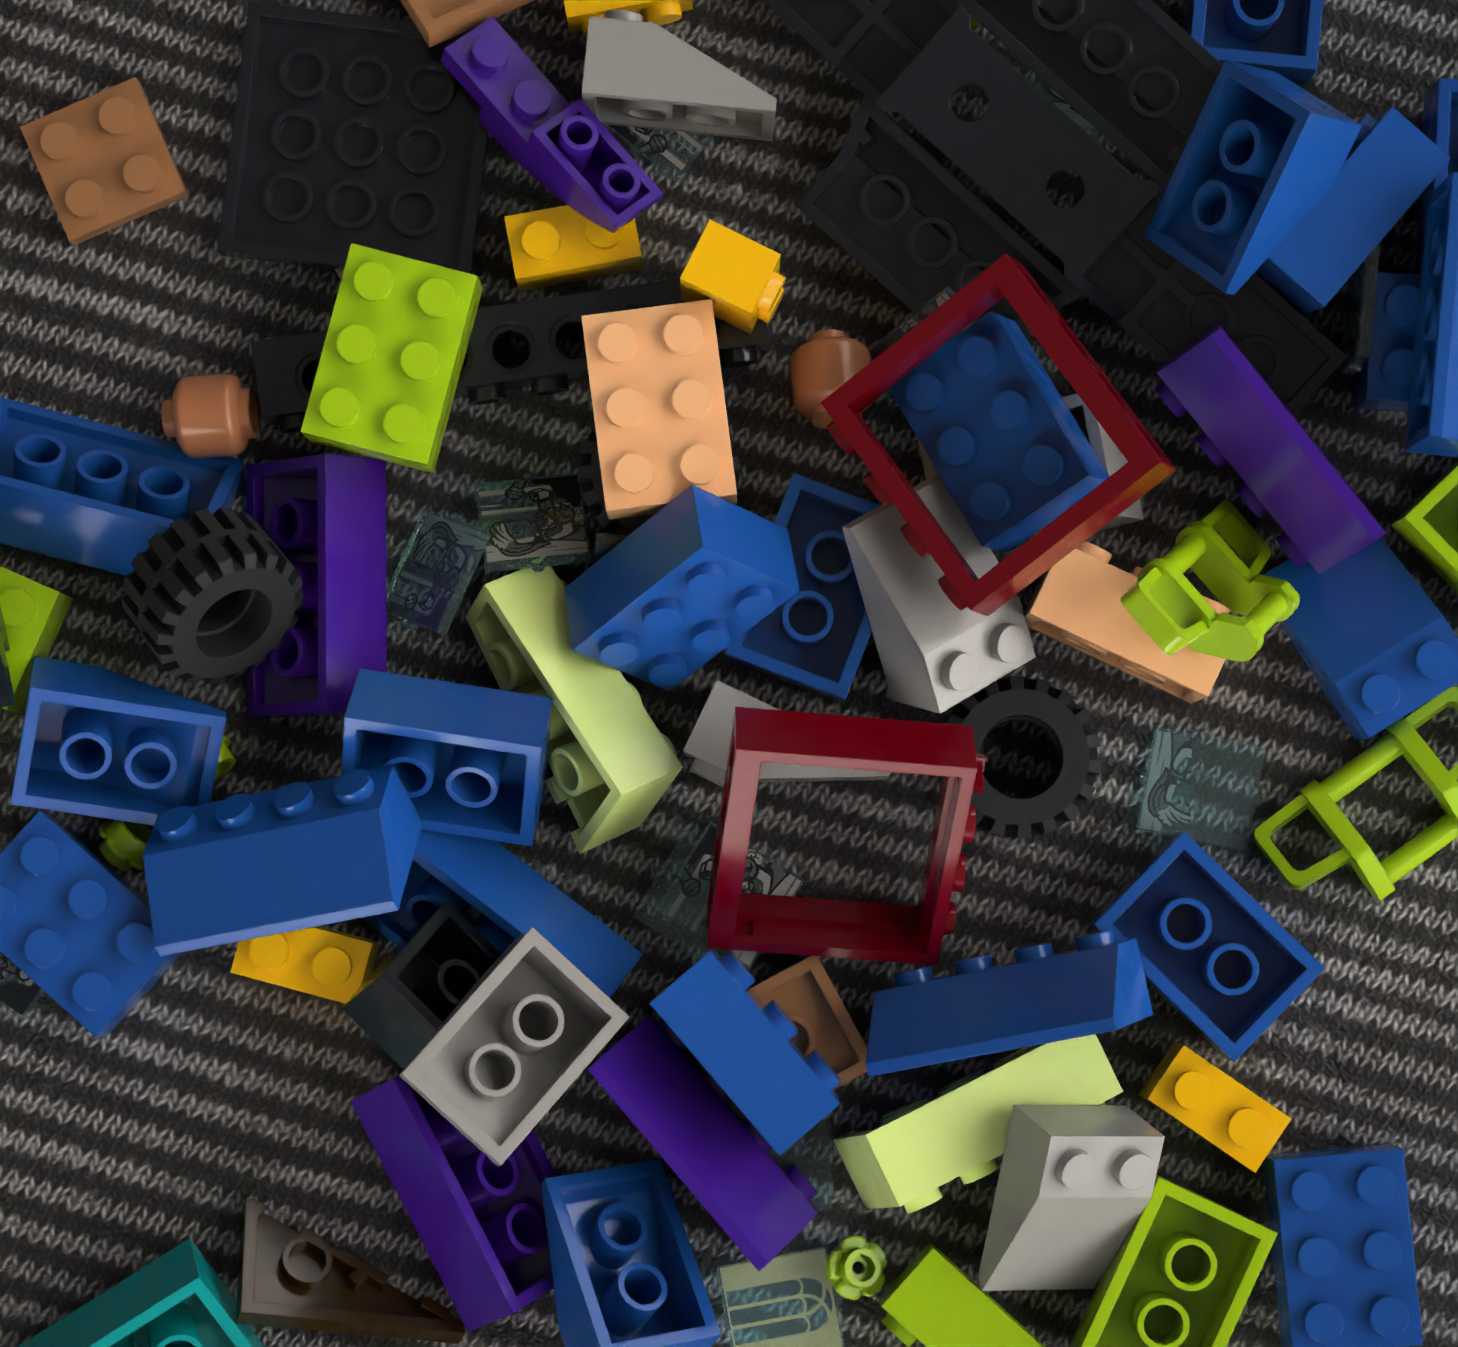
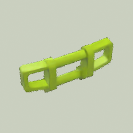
(1180, 616)
(1322, 796)

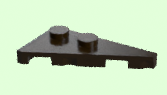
(308, 1285)

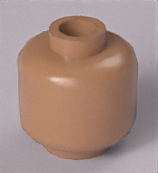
(821, 369)
(211, 415)

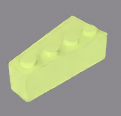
(601, 738)
(969, 1122)

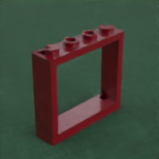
(1145, 465)
(842, 926)

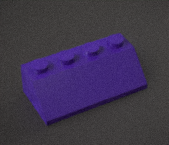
(1268, 449)
(332, 528)
(705, 1140)
(473, 1217)

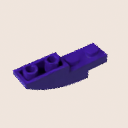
(544, 133)

